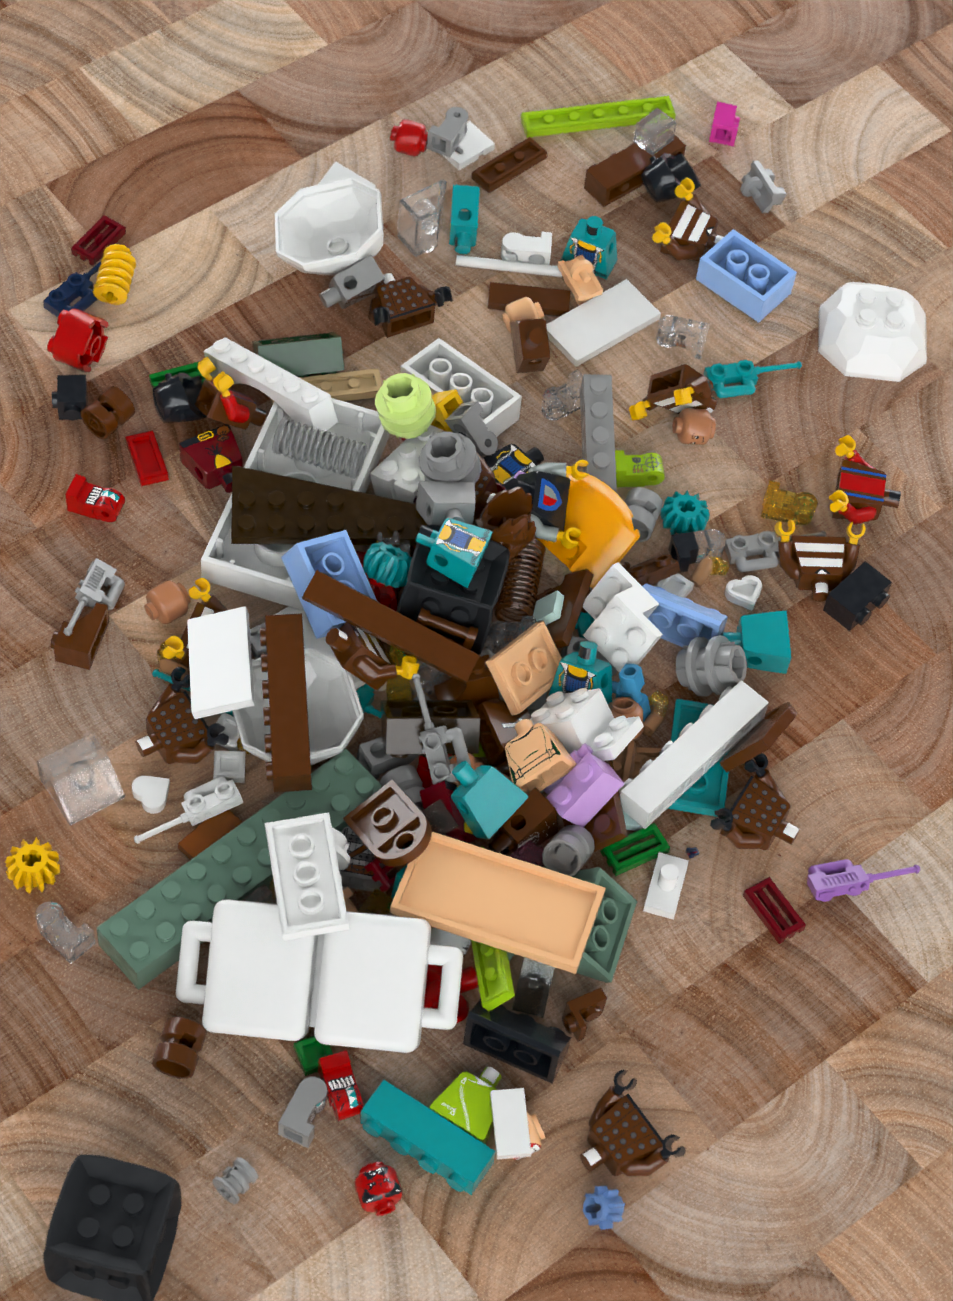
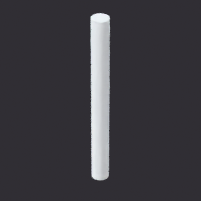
(510, 266)

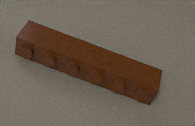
(287, 703)

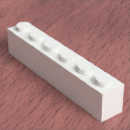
(692, 754)

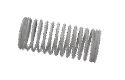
(357, 454)

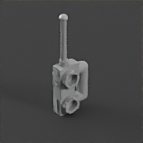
(764, 543)
(89, 592)
(435, 740)

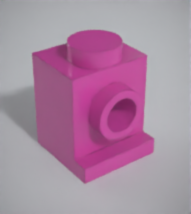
(724, 124)

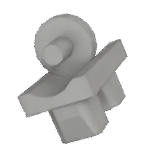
(760, 186)

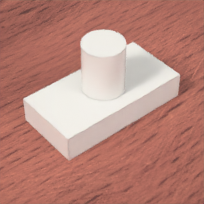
(666, 885)

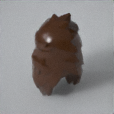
(509, 520)

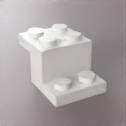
(621, 618)
(587, 719)

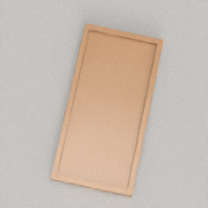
(500, 901)

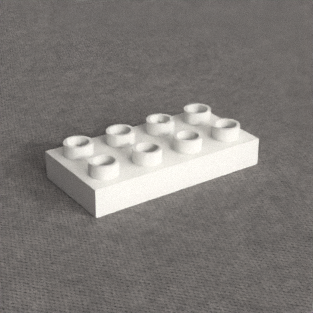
(259, 567)

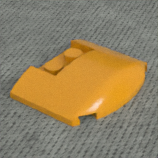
(603, 524)

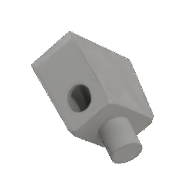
(446, 500)

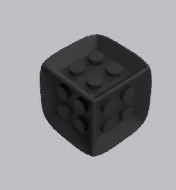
(451, 600)
(112, 1229)

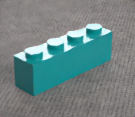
(427, 1138)

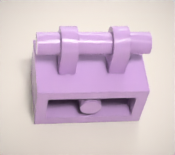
(585, 788)

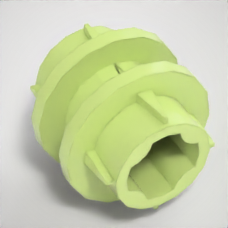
(405, 405)

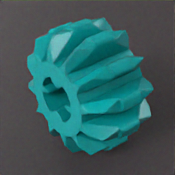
(684, 513)
(387, 564)

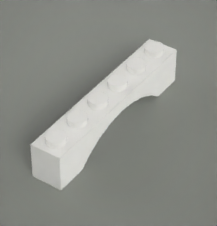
(295, 396)

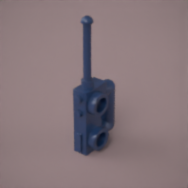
(75, 286)

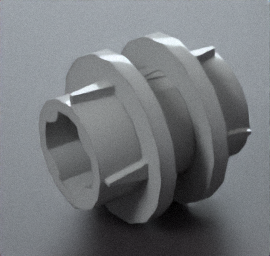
(450, 458)
(710, 665)

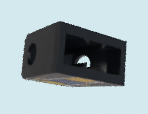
(510, 460)

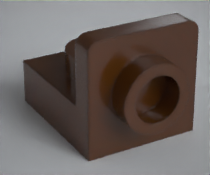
(583, 1008)

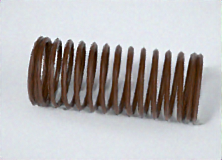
(517, 605)

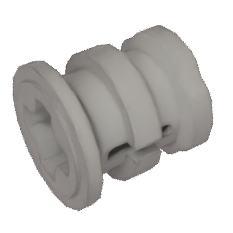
(235, 1180)

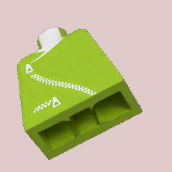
(468, 1102)

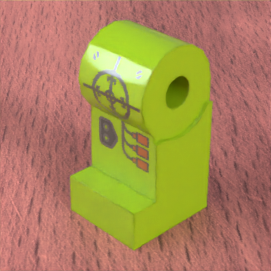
(638, 469)

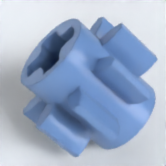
(603, 1207)

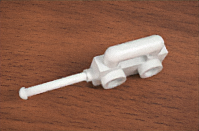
(202, 804)

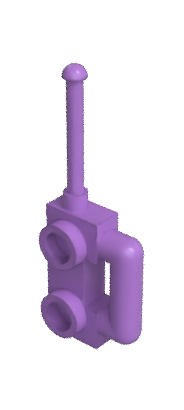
(844, 878)

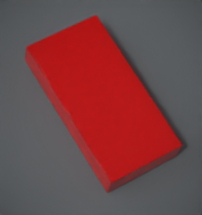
(146, 458)

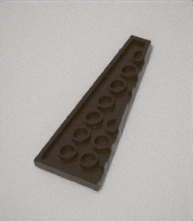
(294, 510)

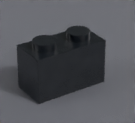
(858, 596)

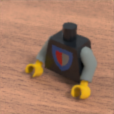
(549, 495)

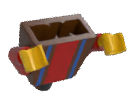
(224, 404)
(859, 487)

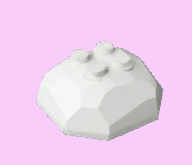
(330, 226)
(873, 332)
(331, 706)

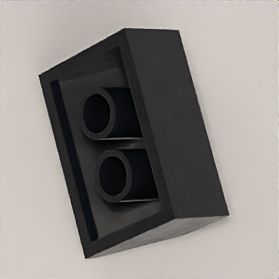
(517, 1040)

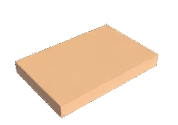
(525, 667)

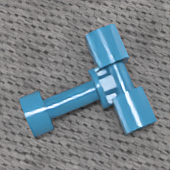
(630, 686)

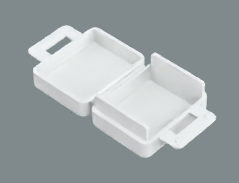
(349, 984)

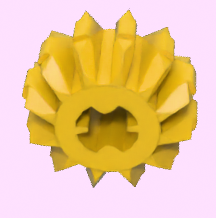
(44, 865)

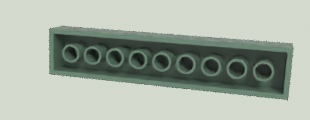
(148, 931)

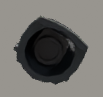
(666, 174)
(176, 398)

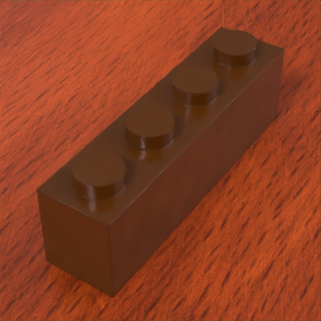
(622, 171)

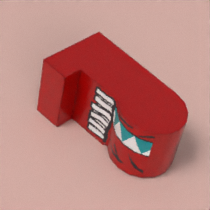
(93, 500)
(341, 1085)

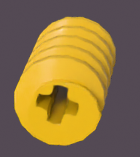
(115, 275)

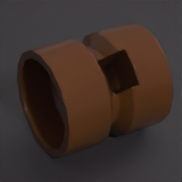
(108, 412)
(180, 1045)

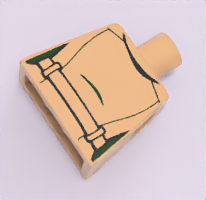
(536, 757)

